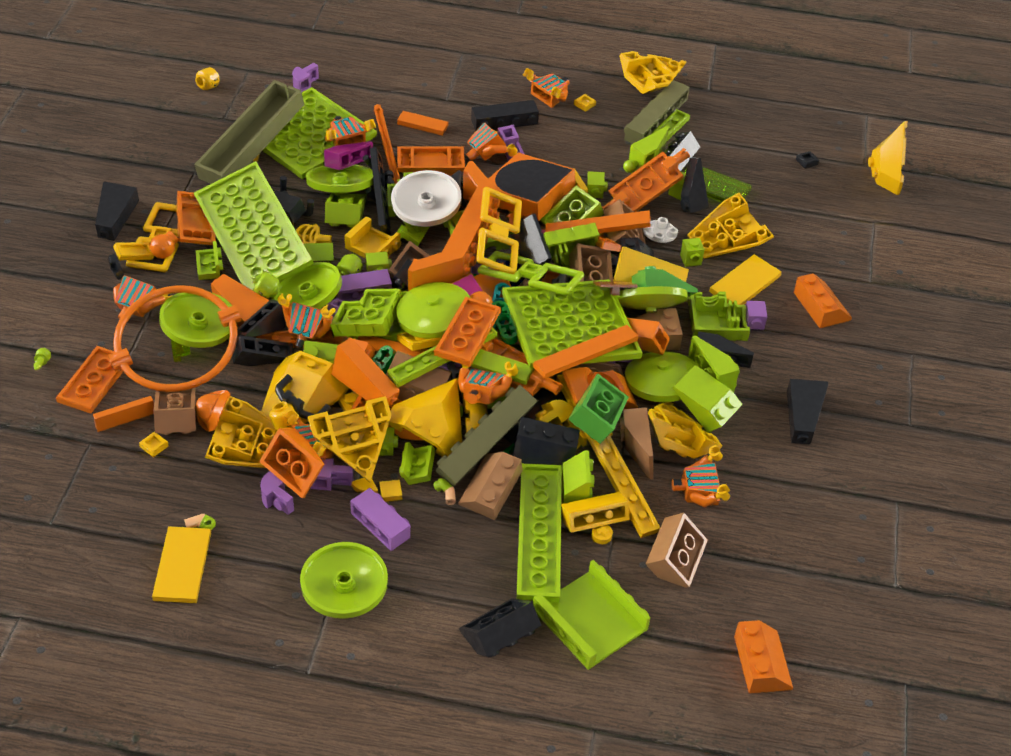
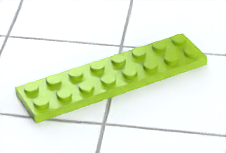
(539, 532)

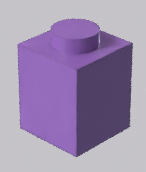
(756, 314)

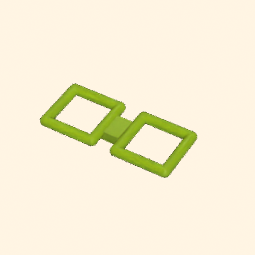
(534, 273)

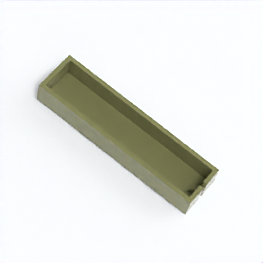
(250, 132)

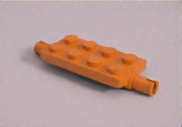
(648, 181)
(536, 380)

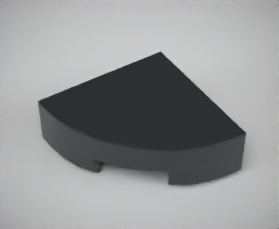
(115, 266)

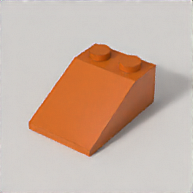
(292, 460)

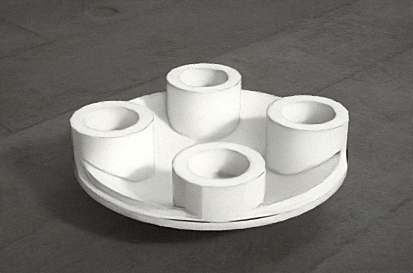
(661, 231)

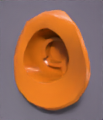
(210, 407)

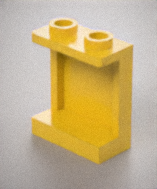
(366, 239)

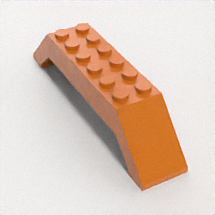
(461, 249)

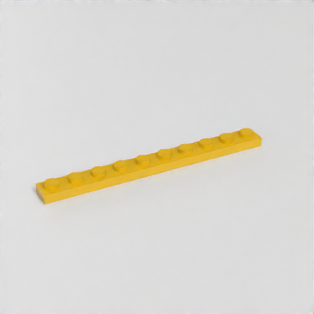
(620, 477)

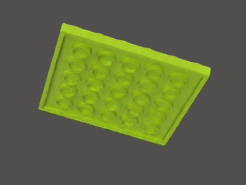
(302, 139)
(555, 321)

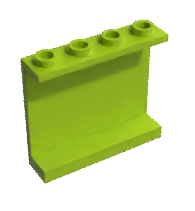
(593, 616)

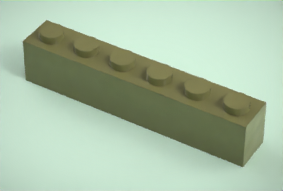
(656, 111)
(486, 435)

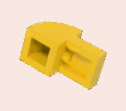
(555, 412)

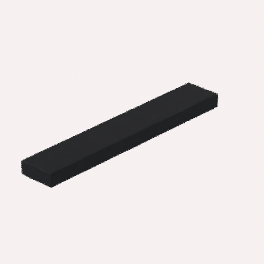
(380, 191)

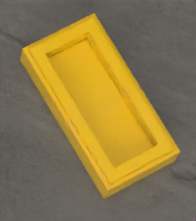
(133, 251)

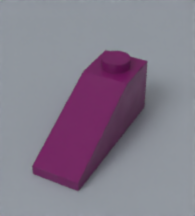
(346, 155)

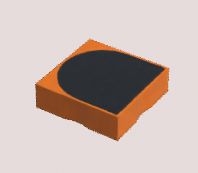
(533, 182)

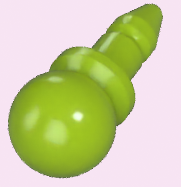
(41, 358)

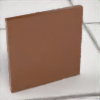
(615, 286)

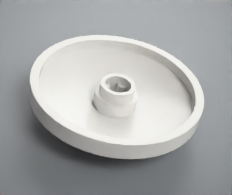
(426, 198)

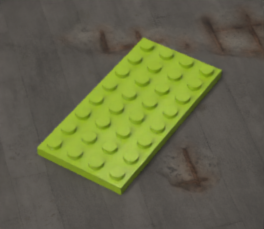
(252, 226)

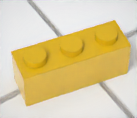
(595, 512)

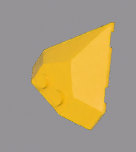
(649, 72)
(889, 159)
(432, 416)
(680, 432)
(354, 434)

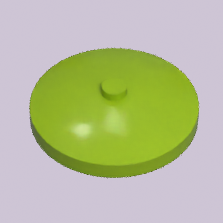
(340, 181)
(312, 285)
(652, 297)
(429, 309)
(193, 321)
(657, 374)
(344, 580)

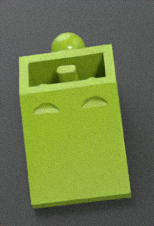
(646, 149)

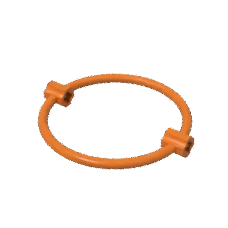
(121, 358)

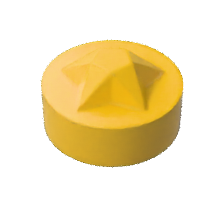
(602, 534)

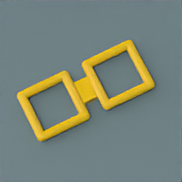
(155, 230)
(499, 231)

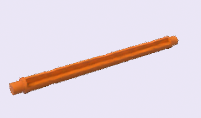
(378, 111)

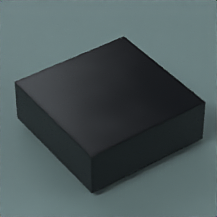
(807, 159)

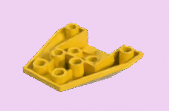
(730, 228)
(310, 383)
(241, 435)

